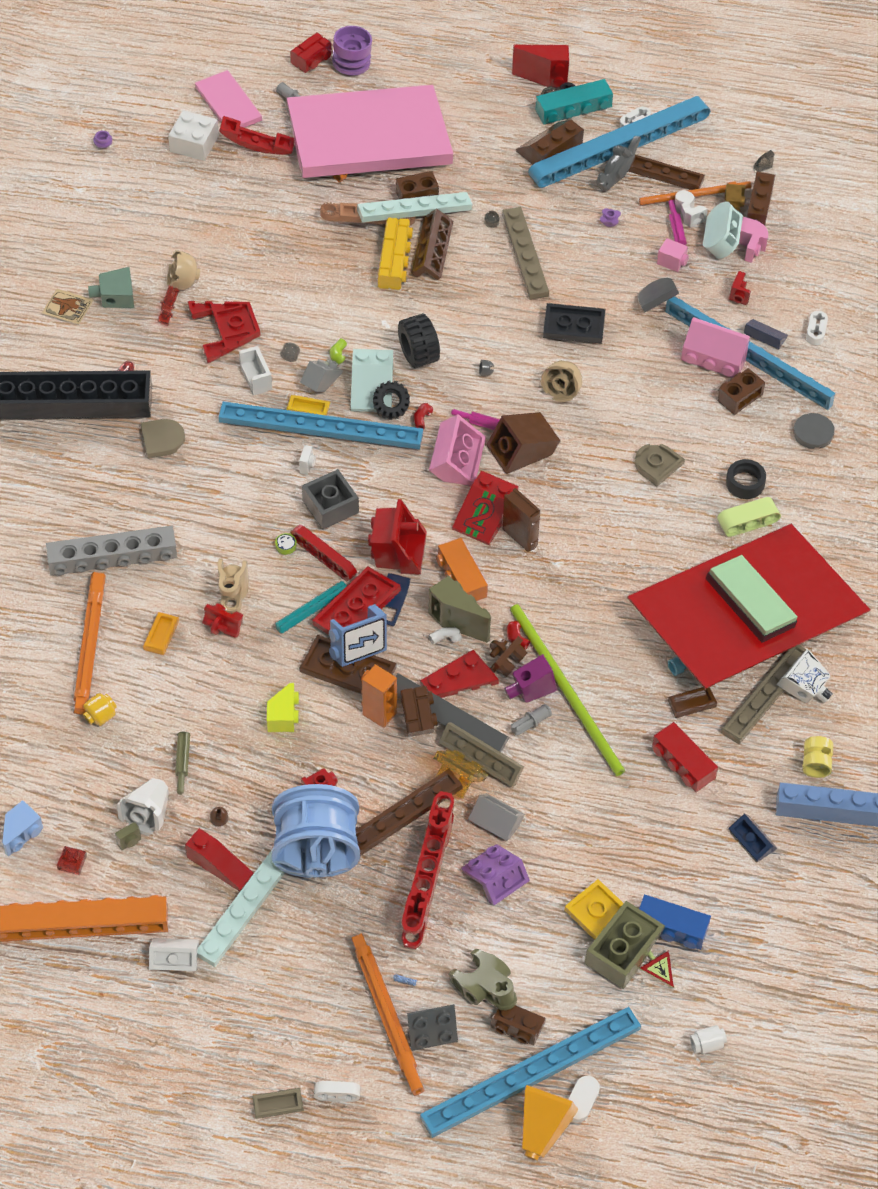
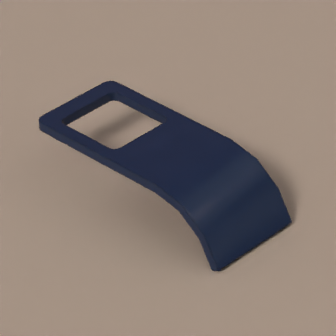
(398, 601)

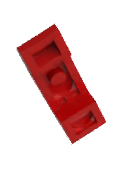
(255, 140)

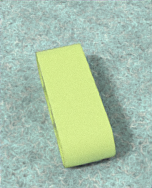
(748, 516)

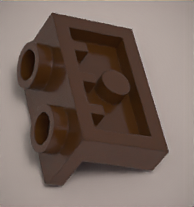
(518, 1023)

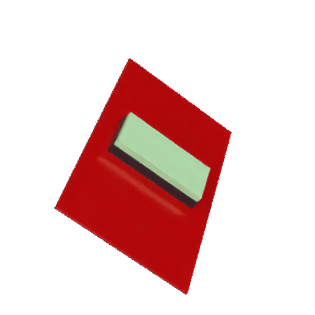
(748, 605)

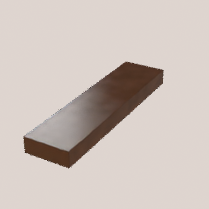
(666, 173)

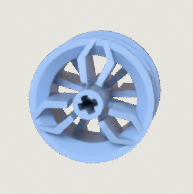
(315, 831)

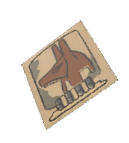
(67, 306)

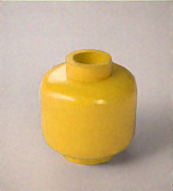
(99, 709)

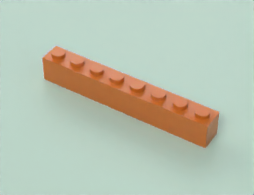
(83, 918)

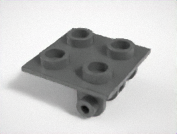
(432, 1027)

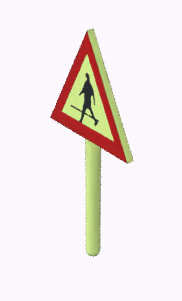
(659, 968)

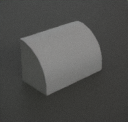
(496, 816)

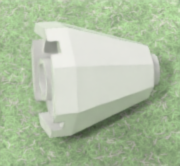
(145, 806)

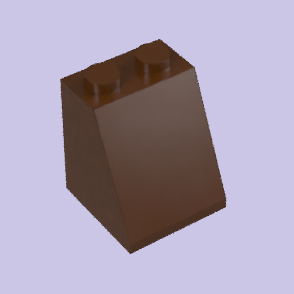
(522, 440)

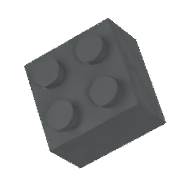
(330, 499)

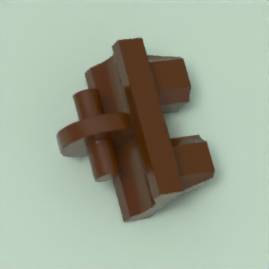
(502, 664)

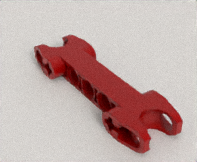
(419, 901)

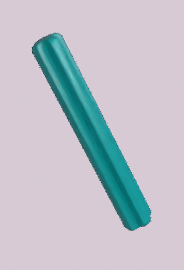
(309, 608)

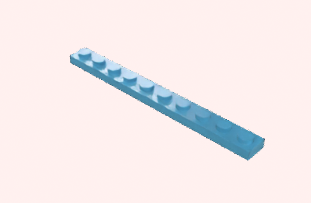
(761, 359)
(321, 425)
(530, 1072)

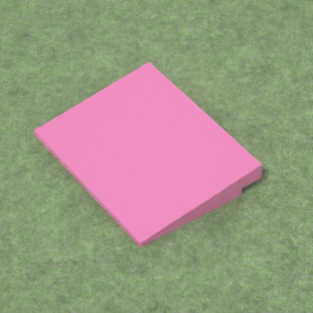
(369, 131)

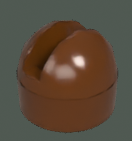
(223, 816)

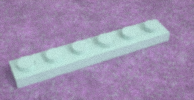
(414, 206)
(240, 912)

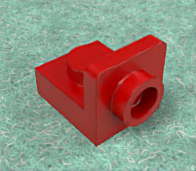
(738, 290)

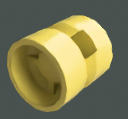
(817, 757)

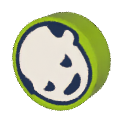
(285, 544)

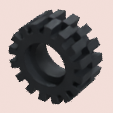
(391, 412)

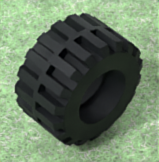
(419, 340)

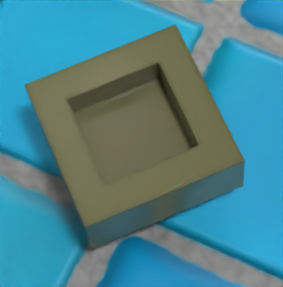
(128, 836)

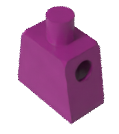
(532, 680)

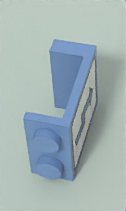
(359, 639)

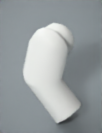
(444, 633)

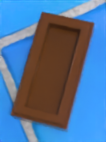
(692, 702)

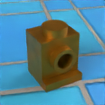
(735, 195)

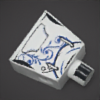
(806, 679)

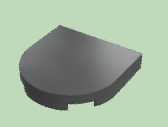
(657, 293)

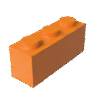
(462, 568)
(379, 695)

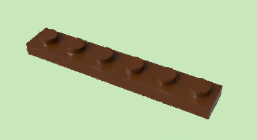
(405, 811)

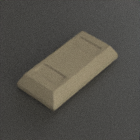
(277, 1103)

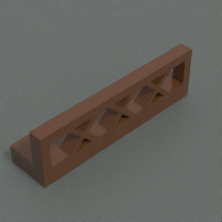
(428, 241)

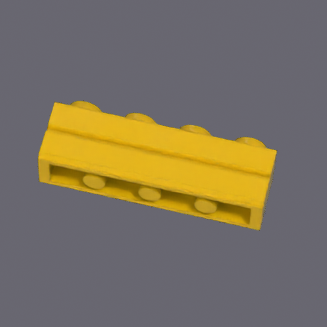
(394, 252)

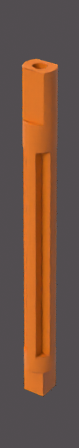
(89, 641)
(387, 1013)

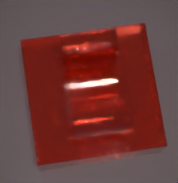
(71, 860)

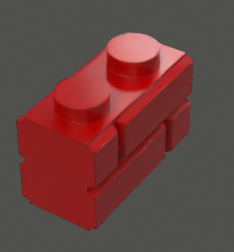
(311, 52)

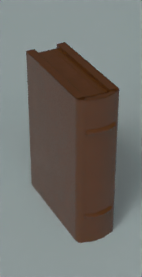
(521, 520)

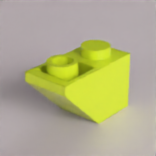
(281, 710)

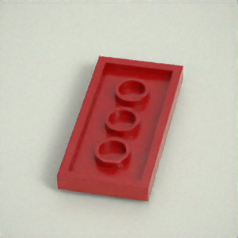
(353, 601)

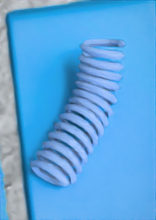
(403, 979)

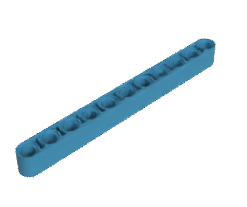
(600, 148)

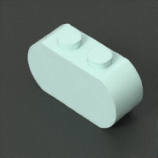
(722, 230)

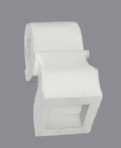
(685, 205)

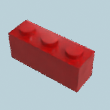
(684, 757)

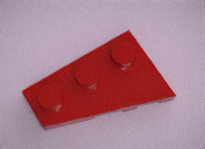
(461, 674)

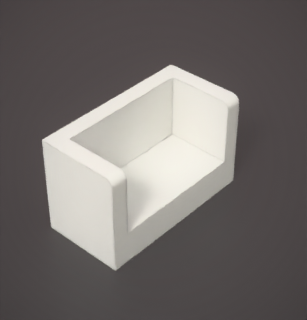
(255, 370)

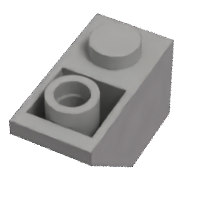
(320, 374)

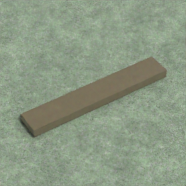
(761, 699)

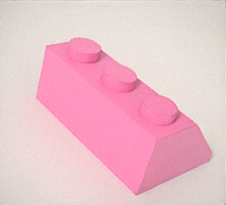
(715, 348)
(457, 451)

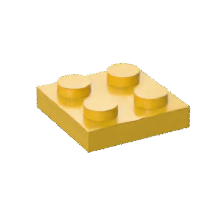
(594, 908)

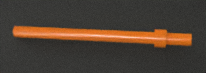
(696, 192)

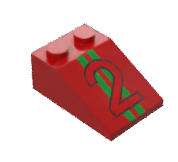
(483, 508)

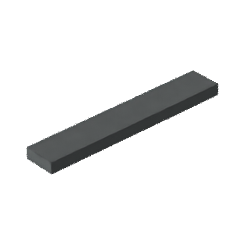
(449, 713)

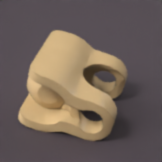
(233, 584)

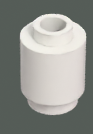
(708, 1040)

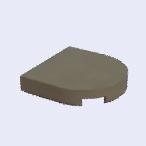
(162, 437)
(657, 462)

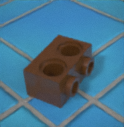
(417, 185)
(741, 391)

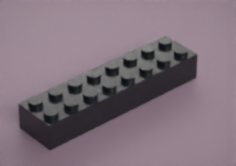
(75, 394)

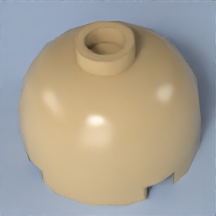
(182, 271)
(562, 380)

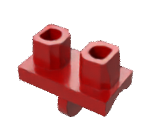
(222, 621)

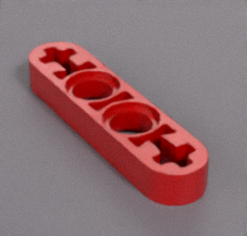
(324, 552)

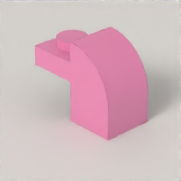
(754, 236)

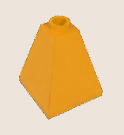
(544, 1121)

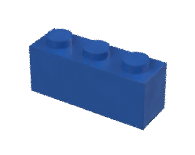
(680, 923)

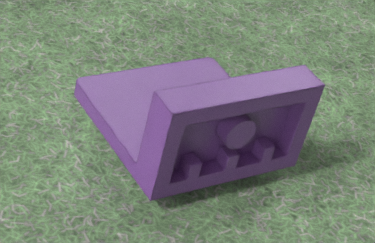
(498, 873)

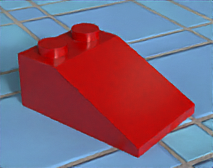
(541, 63)

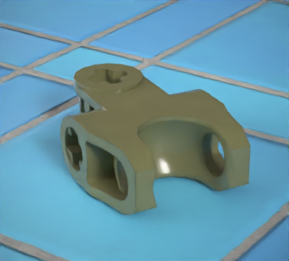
(486, 982)

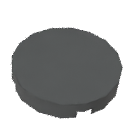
(813, 430)

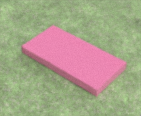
(228, 99)

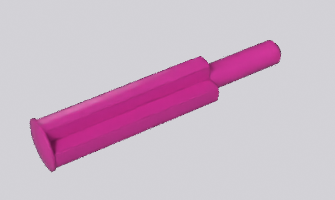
(676, 224)
(478, 419)

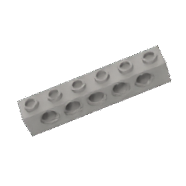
(111, 550)

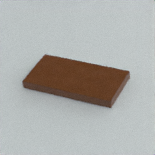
(321, 666)

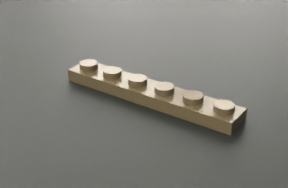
(525, 253)

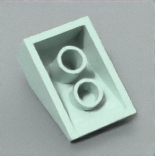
(369, 370)

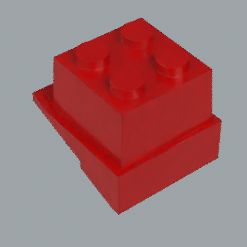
(397, 539)

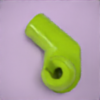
(336, 351)

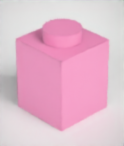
(672, 255)

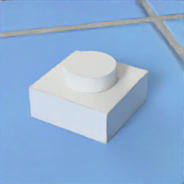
(306, 460)

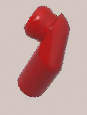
(418, 416)
(513, 632)

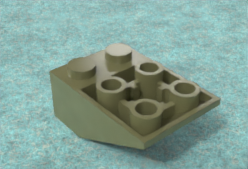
(458, 610)

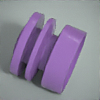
(352, 50)

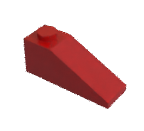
(217, 859)

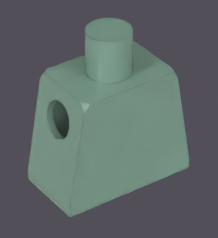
(114, 289)

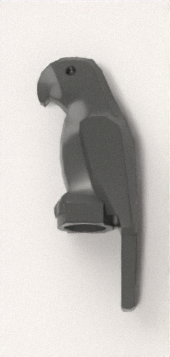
(618, 165)

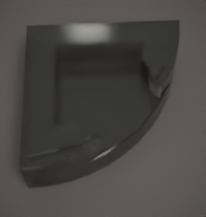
(764, 162)

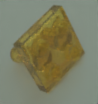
(468, 770)

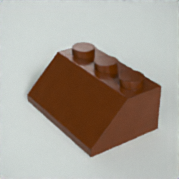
(552, 141)

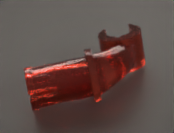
(167, 305)

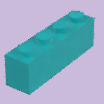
(574, 101)

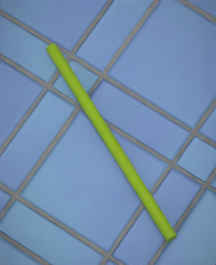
(568, 691)

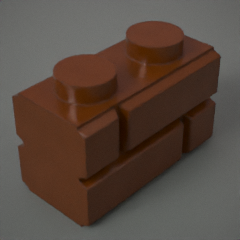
(417, 711)

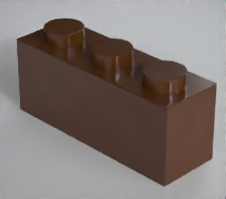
(761, 197)

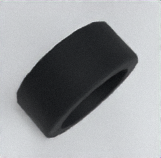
(744, 491)

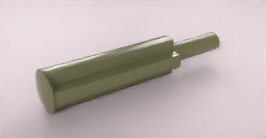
(182, 759)

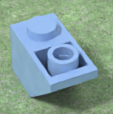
(20, 826)

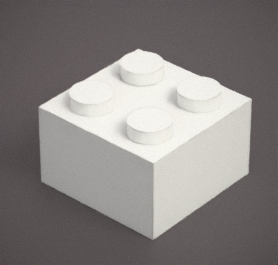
(193, 135)

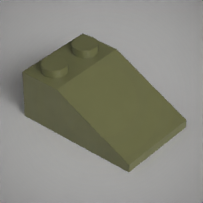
(623, 944)

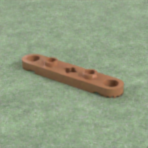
(347, 213)

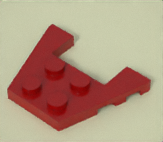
(234, 323)

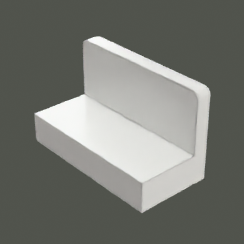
(173, 954)

